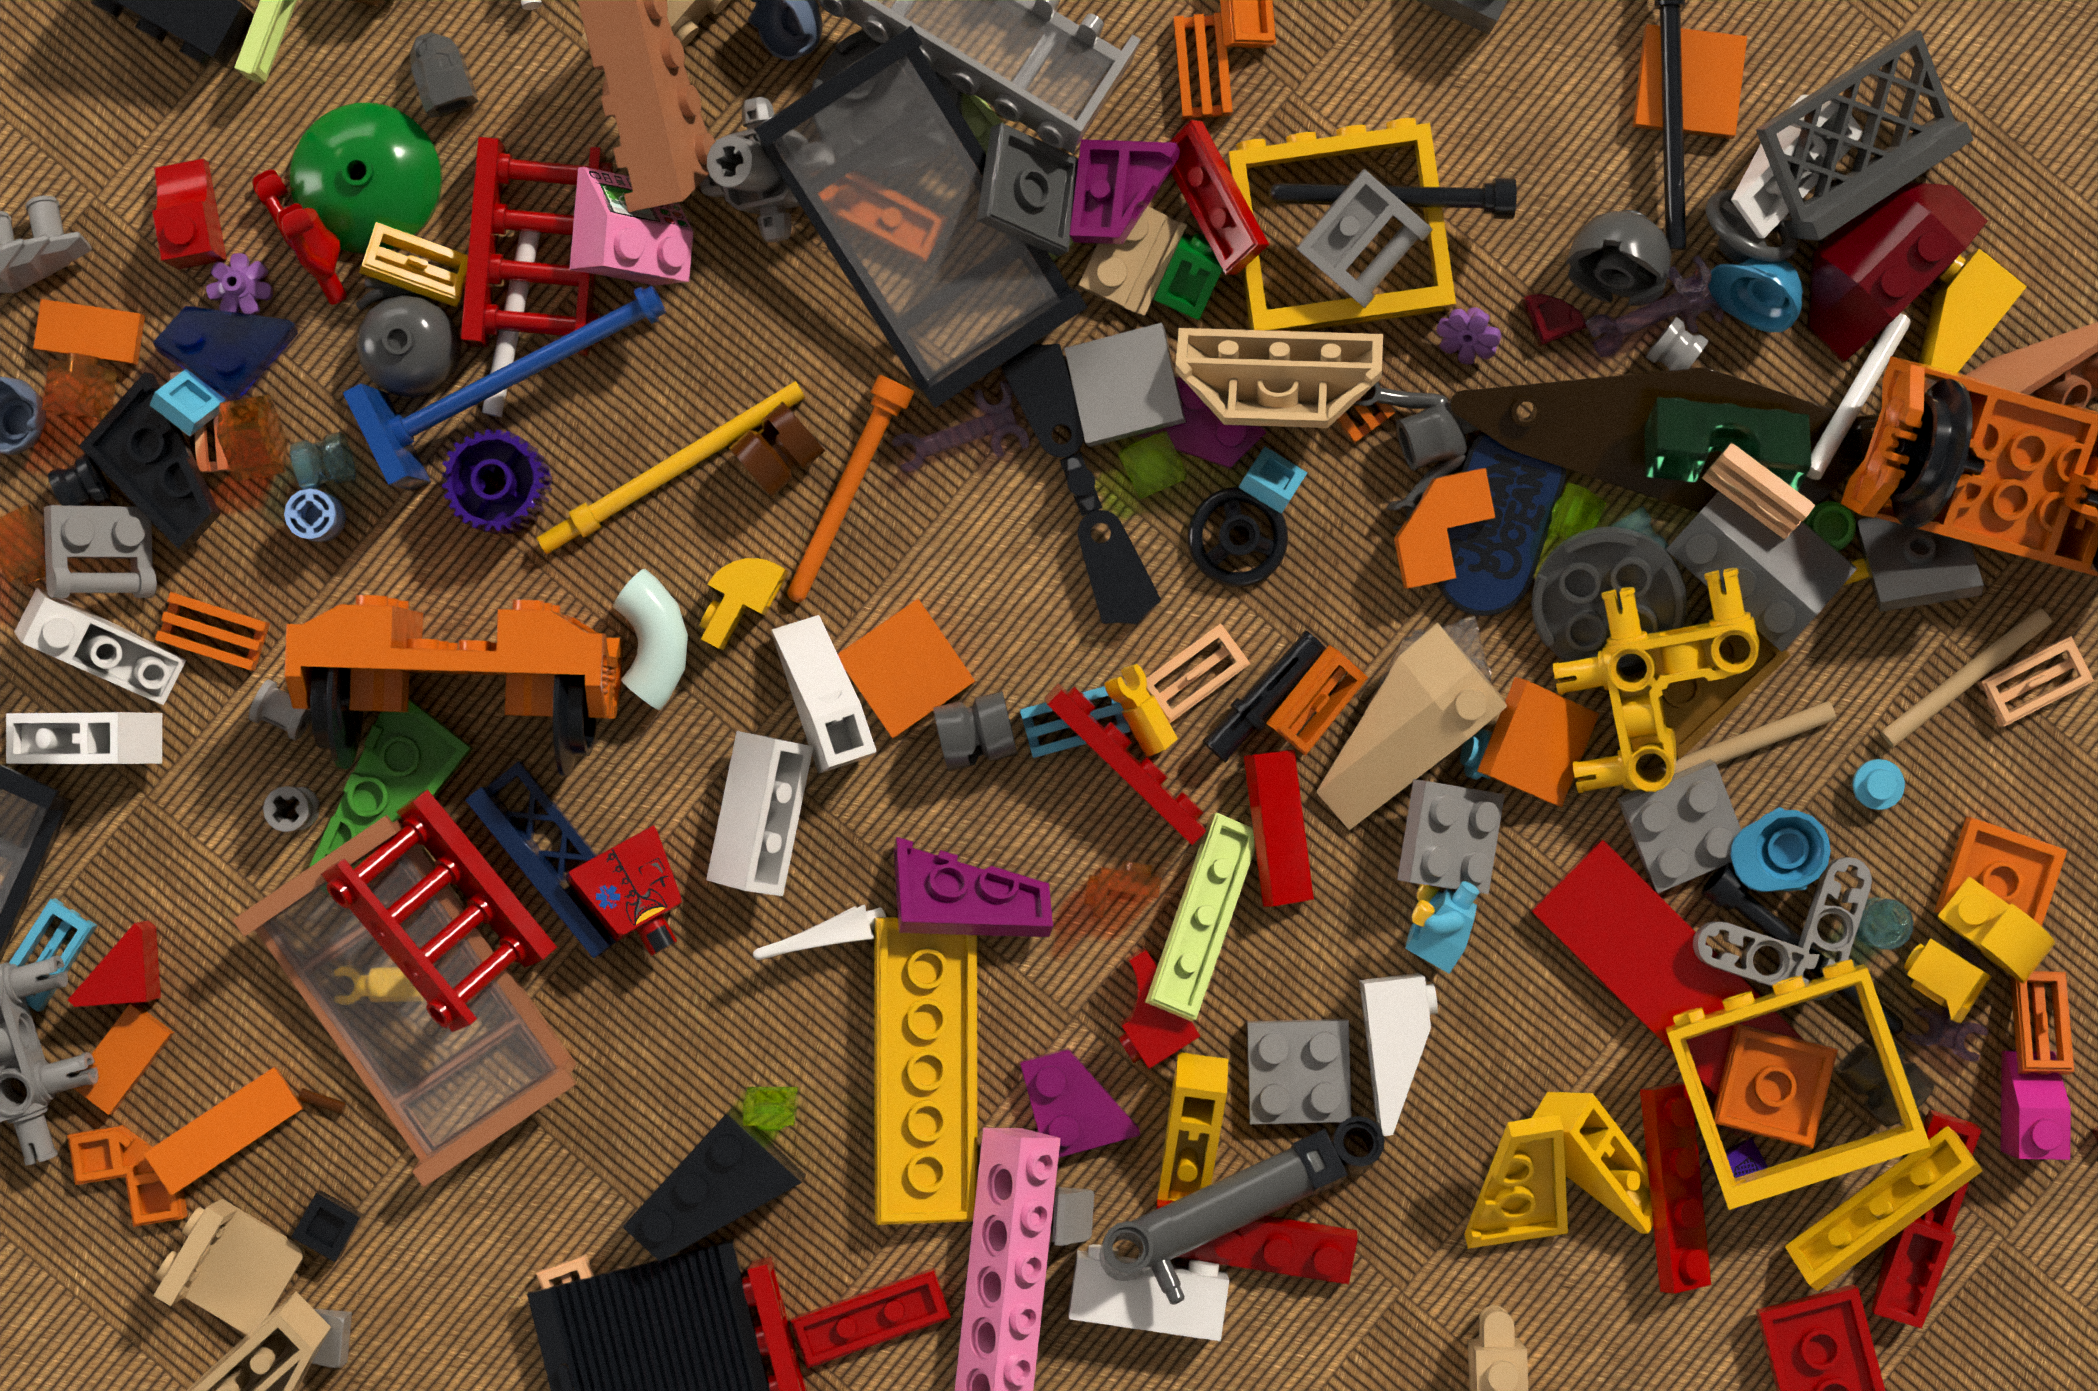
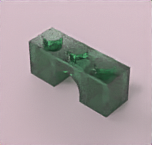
(1685, 431)

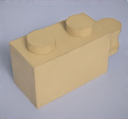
(1497, 1358)

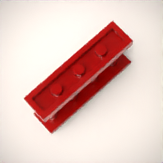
(489, 268)
(488, 902)

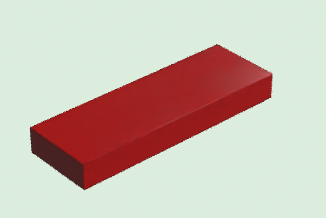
(1216, 199)
(1278, 828)
(870, 1318)

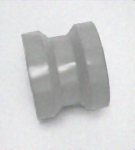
(1676, 347)

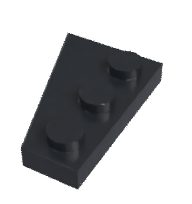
(153, 465)

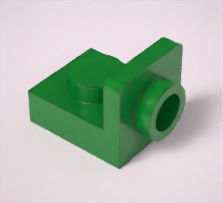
(1189, 276)

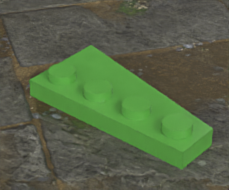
(400, 760)

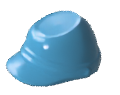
(1759, 293)
(1781, 851)

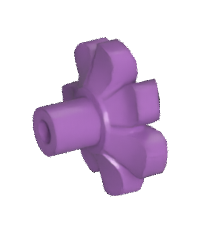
(239, 285)
(1468, 334)

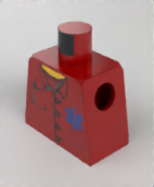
(631, 890)

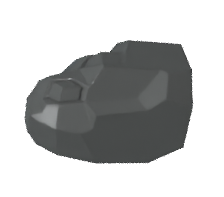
(441, 75)

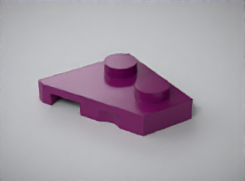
(1116, 186)
(1206, 435)
(1073, 1104)

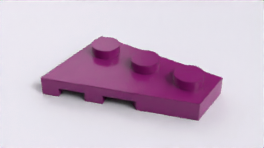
(960, 899)

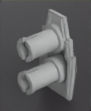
(44, 254)

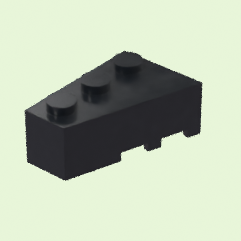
(203, 26)
(714, 1185)

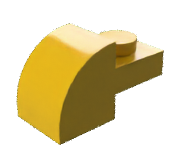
(745, 584)
(1997, 929)

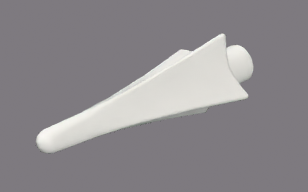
(846, 927)

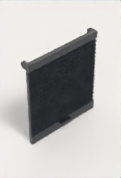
(652, 1327)

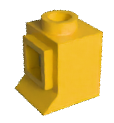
(1946, 978)

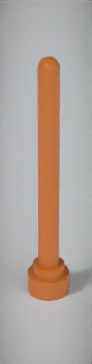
(887, 401)

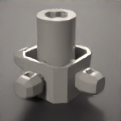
(748, 177)

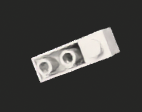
(98, 646)
(823, 695)

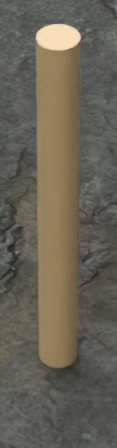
(1966, 677)
(1755, 738)

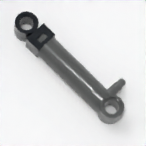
(1297, 1173)

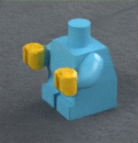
(1442, 924)

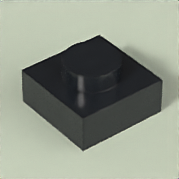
(327, 1226)

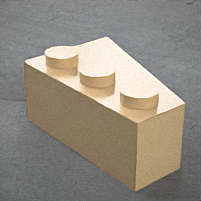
(272, 1354)

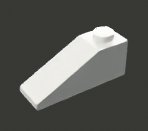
(1758, 192)
(84, 738)
(1396, 1032)

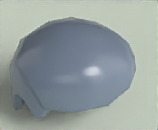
(788, 26)
(20, 416)

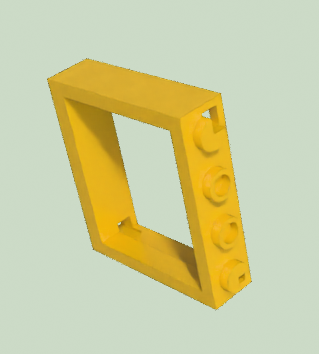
(1348, 311)
(1825, 1163)

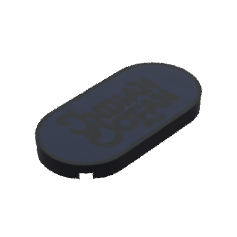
(1501, 554)

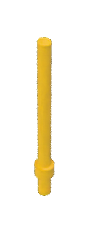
(587, 518)

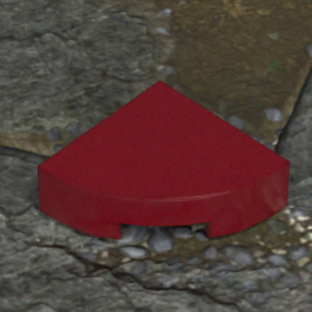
(1552, 317)

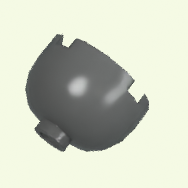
(1620, 256)
(408, 346)

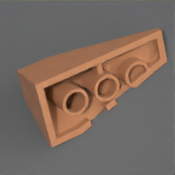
(2054, 369)

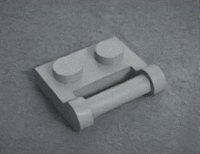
(1351, 226)
(98, 533)

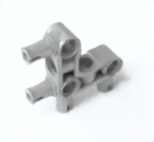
(24, 1059)

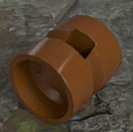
(777, 449)

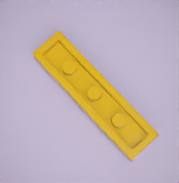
(1883, 1209)

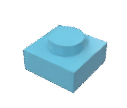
(187, 402)
(1272, 479)

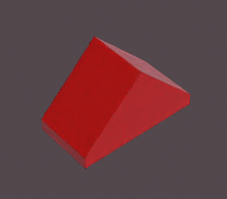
(125, 973)

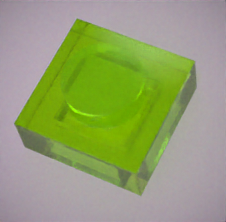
(1152, 464)
(1576, 511)
(770, 1107)

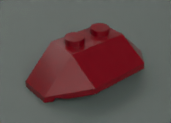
(1885, 261)

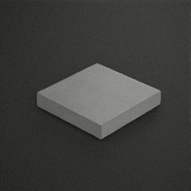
(1125, 385)

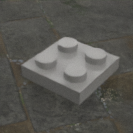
(1683, 826)
(1450, 836)
(1298, 1071)

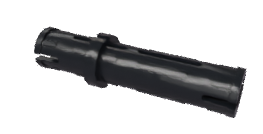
(1264, 697)

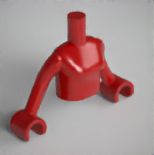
(304, 233)

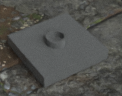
(1028, 189)
(1916, 565)

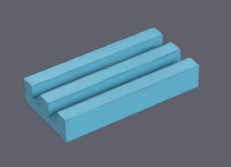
(1034, 731)
(70, 919)

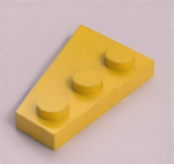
(1523, 1187)

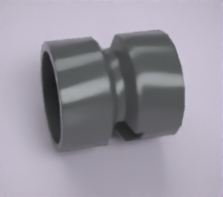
(975, 731)

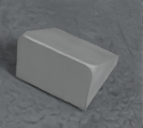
(1072, 1215)
(336, 1344)

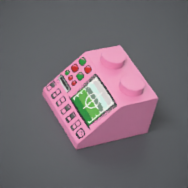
(633, 246)

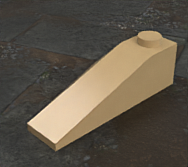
(1415, 720)

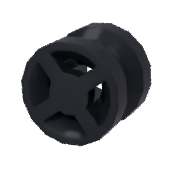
(79, 483)

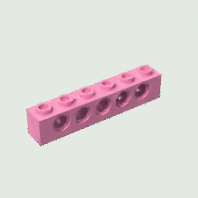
(1007, 1260)

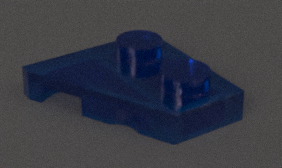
(224, 346)

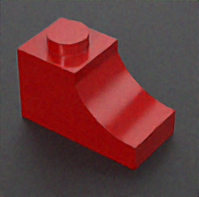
(187, 215)
(1150, 1031)

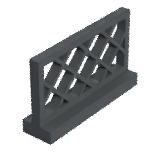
(1889, 168)

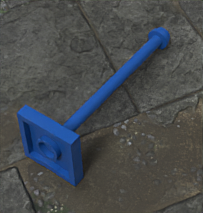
(392, 435)

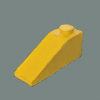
(1967, 309)
(1193, 1125)
(1601, 1157)

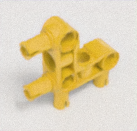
(1669, 658)

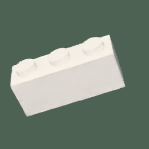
(759, 813)
(1142, 1303)

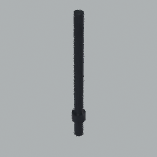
(1672, 122)

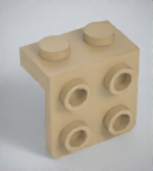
(230, 1266)

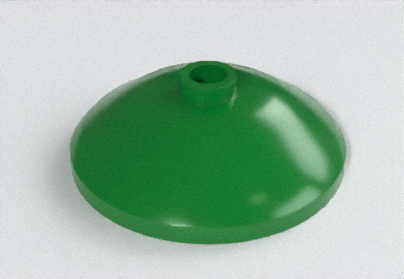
(400, 177)

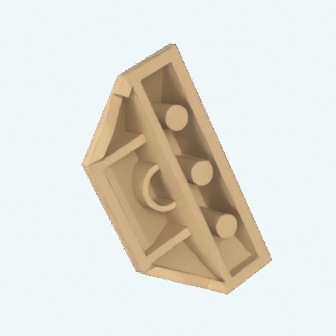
(1278, 374)

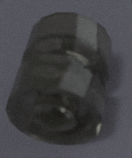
(1865, 1075)

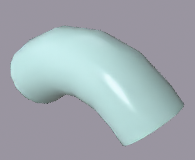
(659, 635)

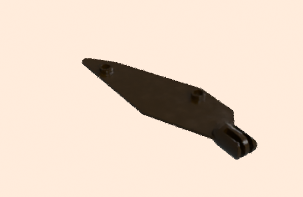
(1601, 423)

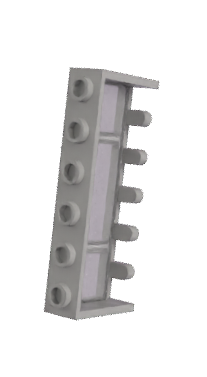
(1009, 54)

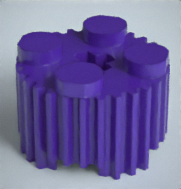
(525, 480)

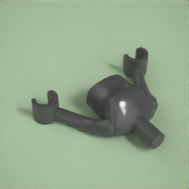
(1424, 437)

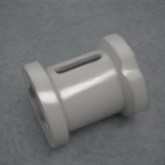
(276, 708)
(276, 807)

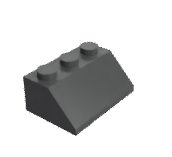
(1779, 579)

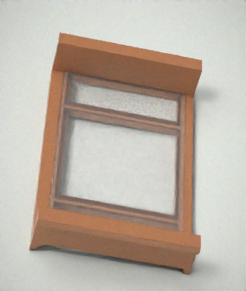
(435, 1084)

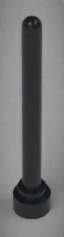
(1493, 198)
(1728, 891)

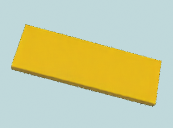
(924, 1075)

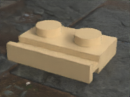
(1133, 270)

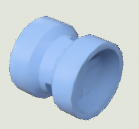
(325, 517)

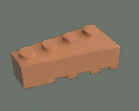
(649, 98)

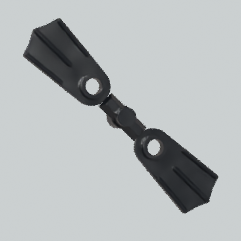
(1048, 401)

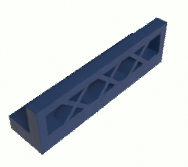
(534, 861)

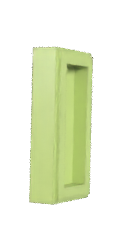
(264, 39)

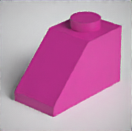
(2033, 1112)

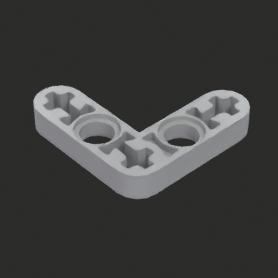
(1795, 958)

